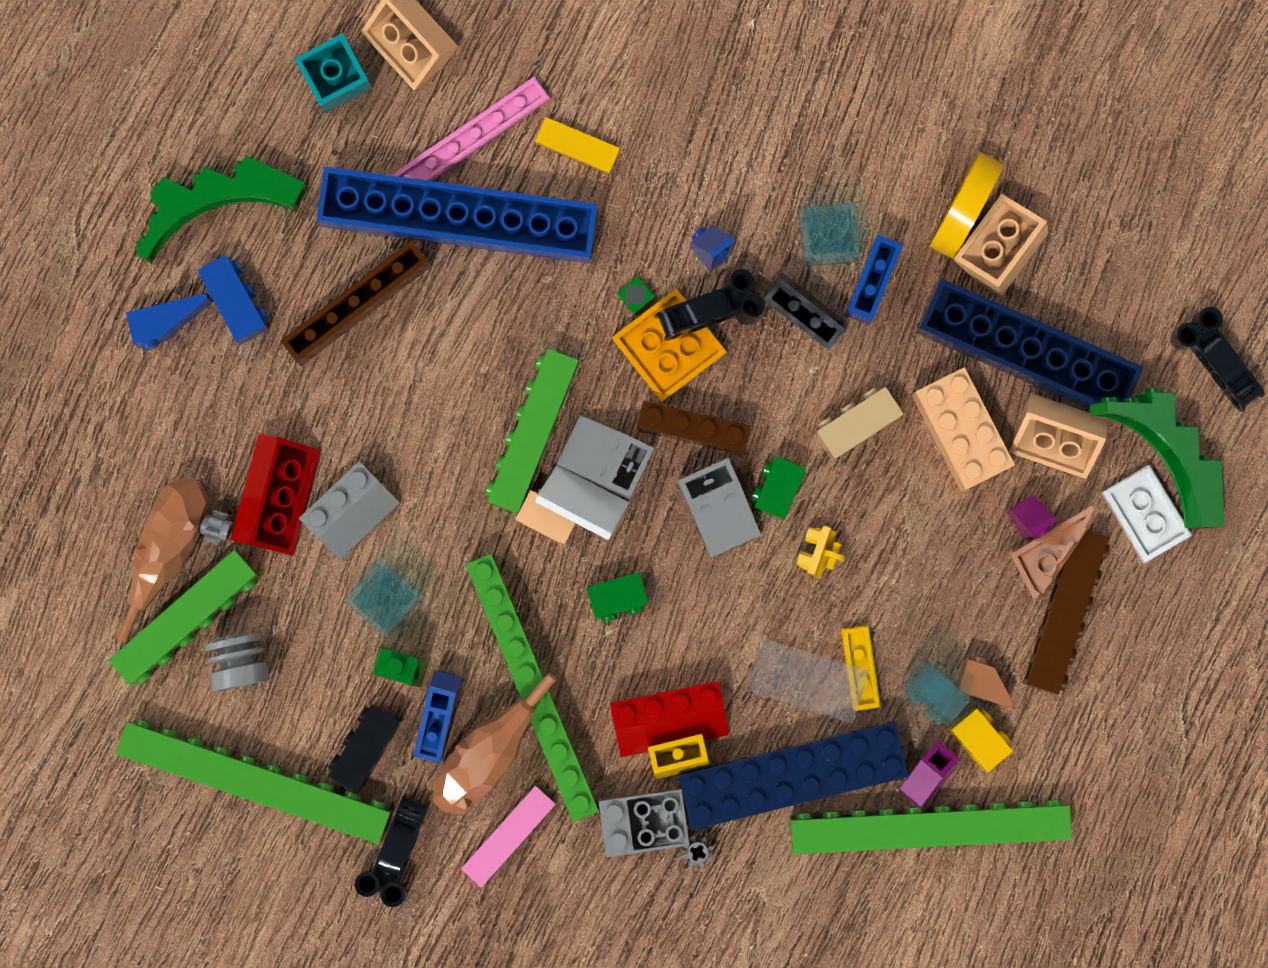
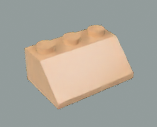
(409, 40)
(1001, 245)
(1059, 436)

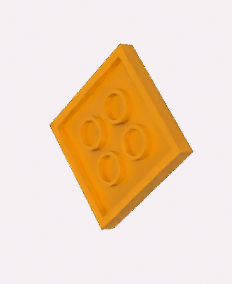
(662, 363)

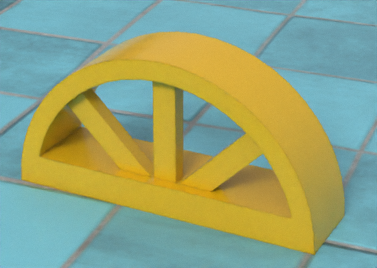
(967, 205)

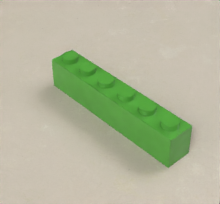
(532, 432)
(185, 617)

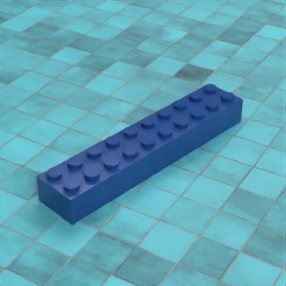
(456, 215)

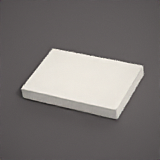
(582, 502)
(1146, 514)

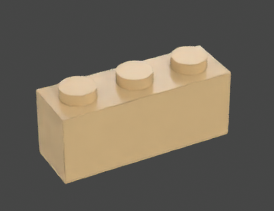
(858, 422)

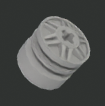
(236, 662)

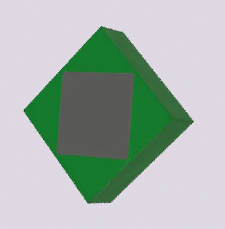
(635, 295)

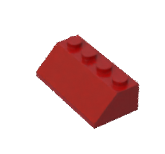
(275, 494)
(669, 717)

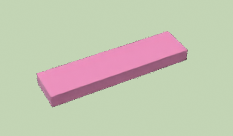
(508, 836)

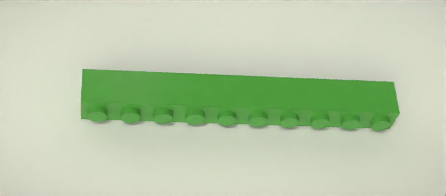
(527, 676)
(253, 781)
(930, 828)

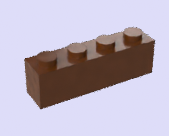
(693, 428)

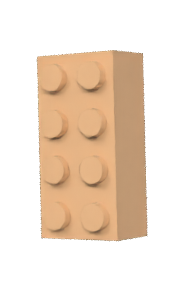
(962, 429)

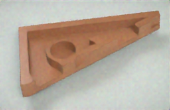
(1045, 556)

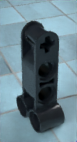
(713, 308)
(1219, 358)
(395, 852)

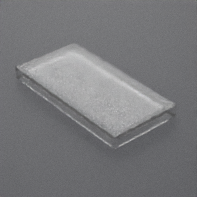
(807, 680)

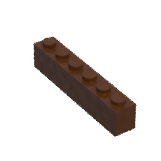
(355, 303)
(1064, 615)

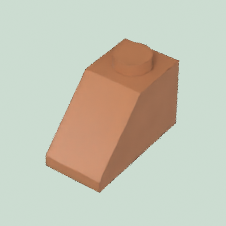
(982, 682)

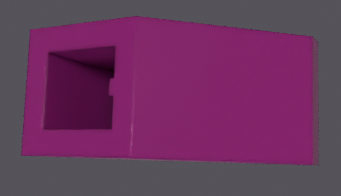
(1031, 518)
(929, 774)

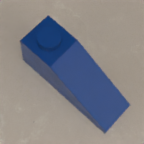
(712, 246)
(162, 321)
(437, 716)

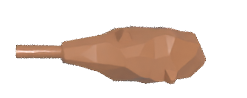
(164, 545)
(485, 755)

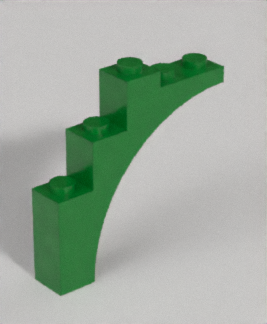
(212, 190)
(1195, 476)

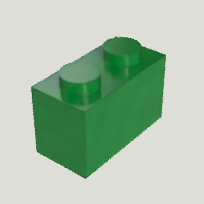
(778, 488)
(617, 597)

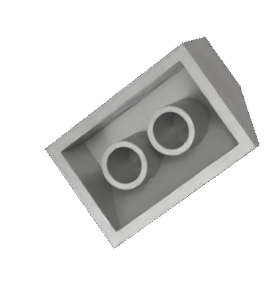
(349, 510)

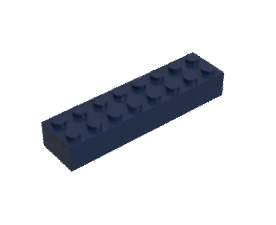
(1025, 347)
(793, 775)

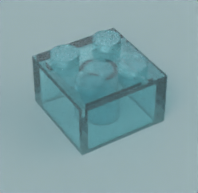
(829, 234)
(384, 599)
(934, 693)

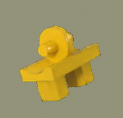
(823, 555)

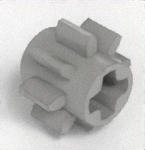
(216, 527)
(695, 843)

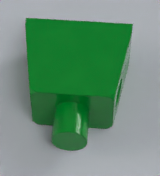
(399, 667)

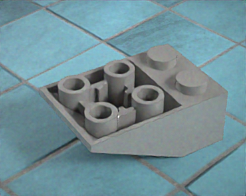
(605, 457)
(719, 507)
(643, 822)

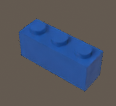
(873, 280)
(234, 299)

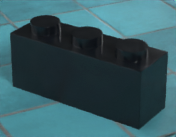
(806, 311)
(364, 747)

